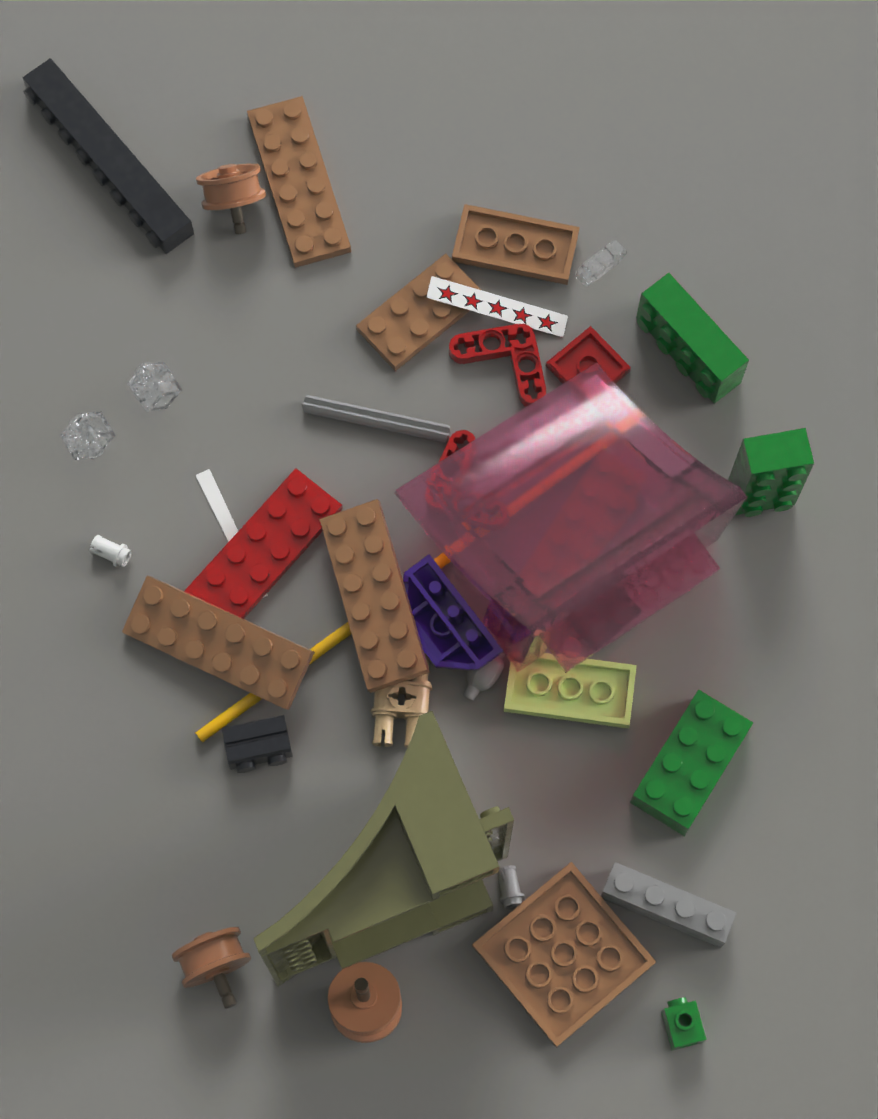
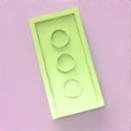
(588, 693)

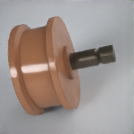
(231, 188)
(212, 958)
(365, 1002)

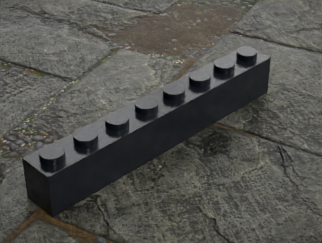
(108, 156)

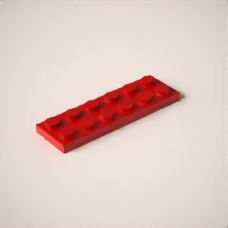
(265, 546)

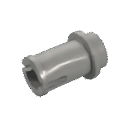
(509, 887)

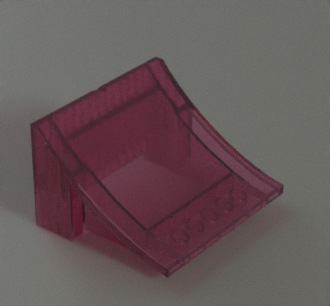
(574, 520)

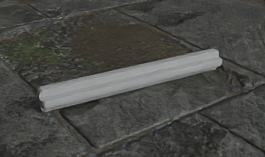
(376, 418)

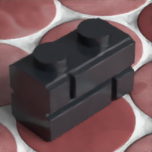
(257, 743)

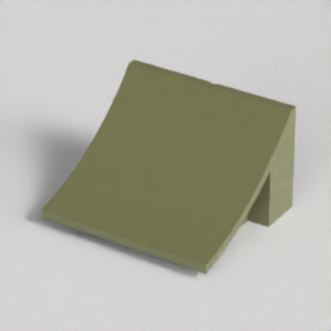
(405, 872)

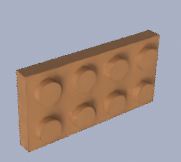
(515, 244)
(411, 319)

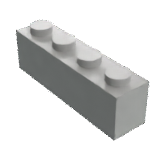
(668, 905)

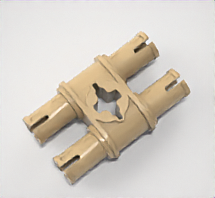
(387, 708)

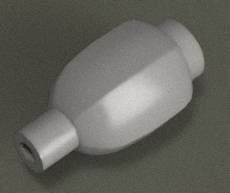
(484, 678)

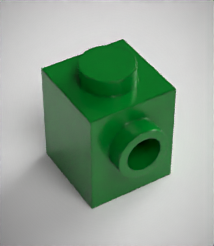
(683, 1023)

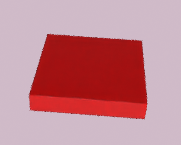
(585, 352)

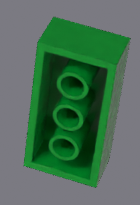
(691, 338)
(772, 470)
(691, 762)

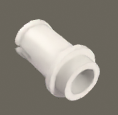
(111, 551)

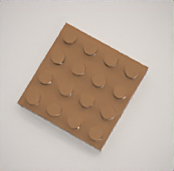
(563, 954)

